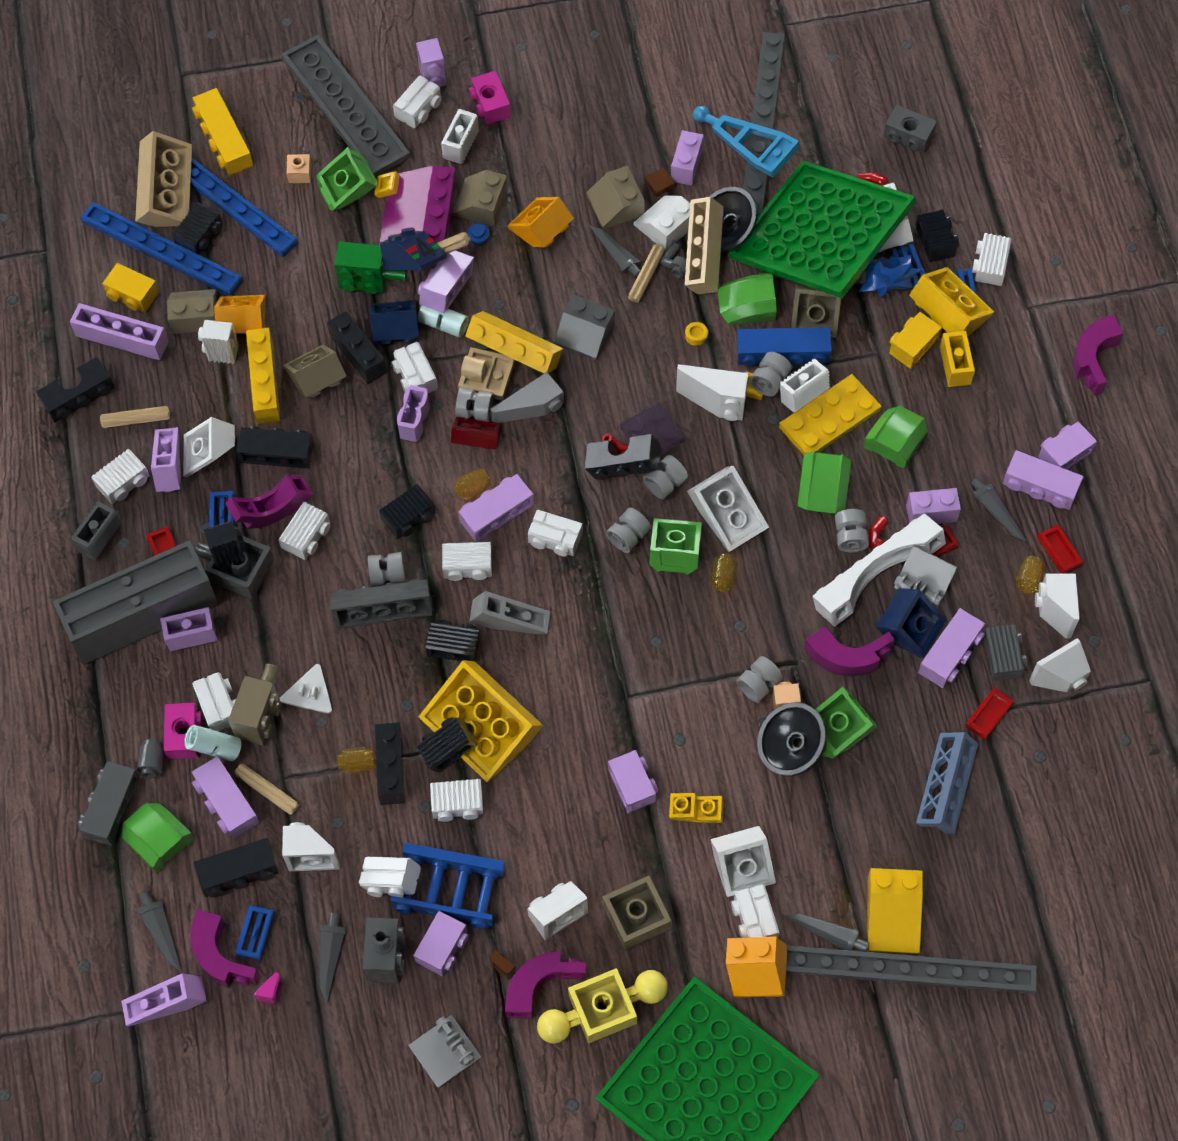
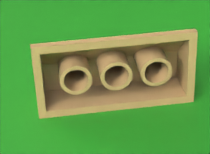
(163, 180)

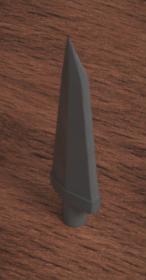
(621, 256)
(992, 502)
(156, 922)
(836, 934)
(330, 945)

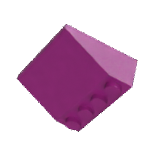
(421, 202)

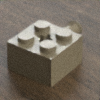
(256, 707)

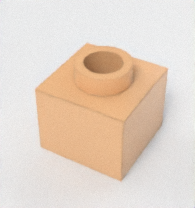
(299, 168)
(785, 693)

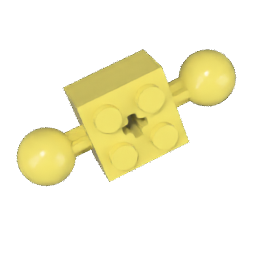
(609, 989)

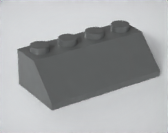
(380, 603)

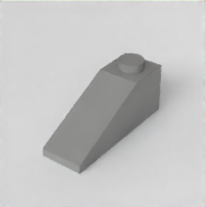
(531, 401)
(508, 614)

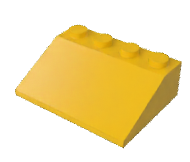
(491, 714)

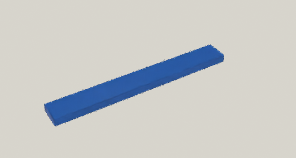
(241, 210)
(162, 249)

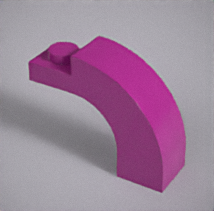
(1096, 337)
(271, 506)
(845, 660)
(205, 938)
(533, 975)

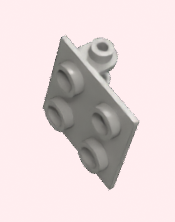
(926, 573)
(444, 1050)

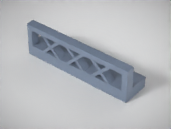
(953, 782)

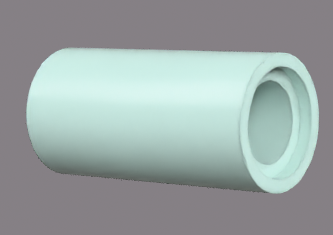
(449, 322)
(212, 743)

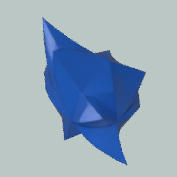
(889, 274)

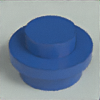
(478, 233)

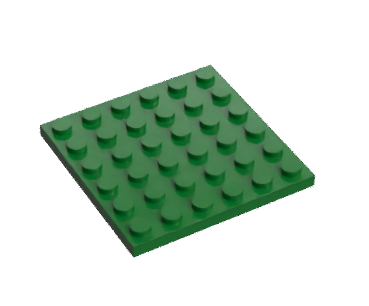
(823, 228)
(706, 1076)

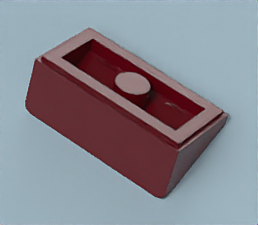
(475, 433)

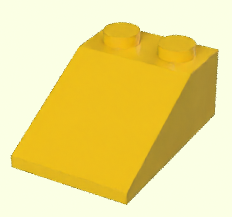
(894, 911)

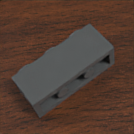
(108, 803)

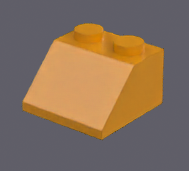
(541, 221)
(244, 311)
(756, 966)

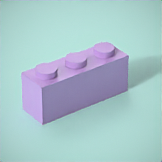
(445, 281)
(1042, 480)
(496, 507)
(952, 648)
(224, 798)

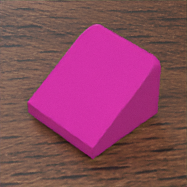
(270, 990)

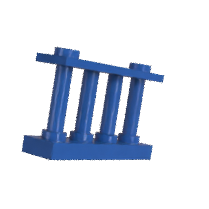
(465, 866)

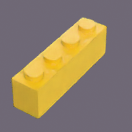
(222, 132)
(514, 342)
(263, 375)

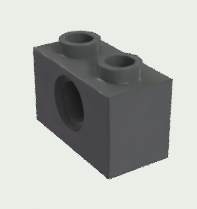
(920, 127)

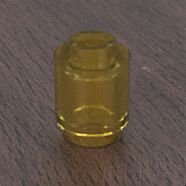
(471, 483)
(723, 572)
(1030, 574)
(356, 760)

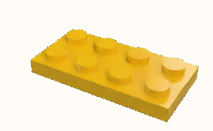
(830, 416)

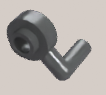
(677, 265)

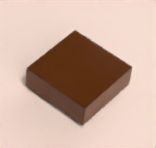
(659, 181)
(502, 965)

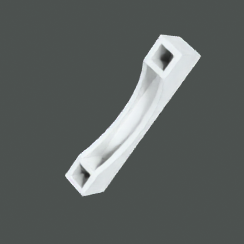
(839, 597)

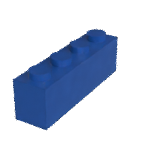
(795, 344)

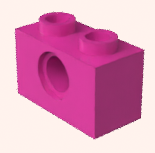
(490, 97)
(178, 717)

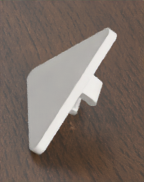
(309, 692)

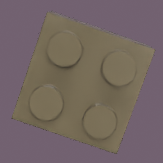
(636, 913)

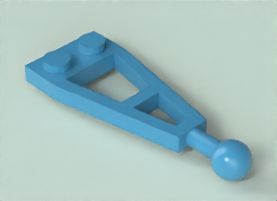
(771, 160)

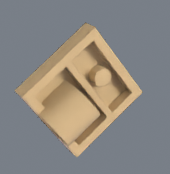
(486, 372)

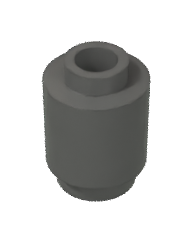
(150, 758)

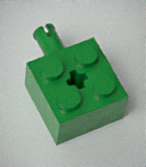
(362, 268)

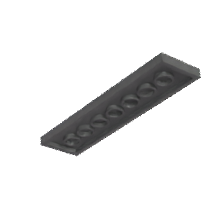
(345, 105)

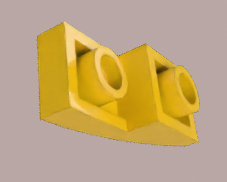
(696, 808)

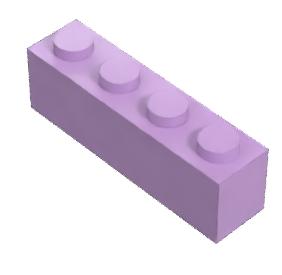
(119, 331)

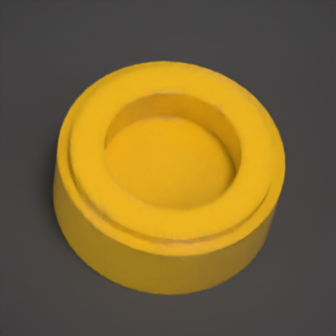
(696, 333)

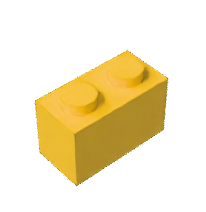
(130, 288)
(914, 340)
(957, 359)

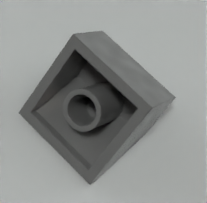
(585, 327)

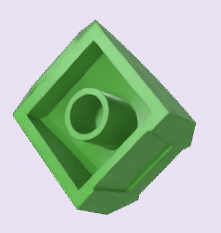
(345, 179)
(748, 299)
(897, 435)
(824, 482)
(675, 545)
(845, 722)
(155, 835)

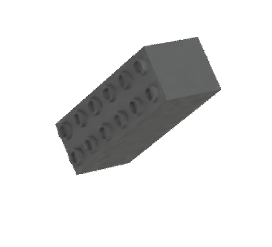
(133, 601)

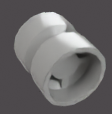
(769, 374)
(482, 404)
(670, 474)
(628, 529)
(851, 530)
(394, 571)
(763, 675)

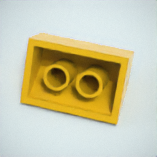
(950, 302)

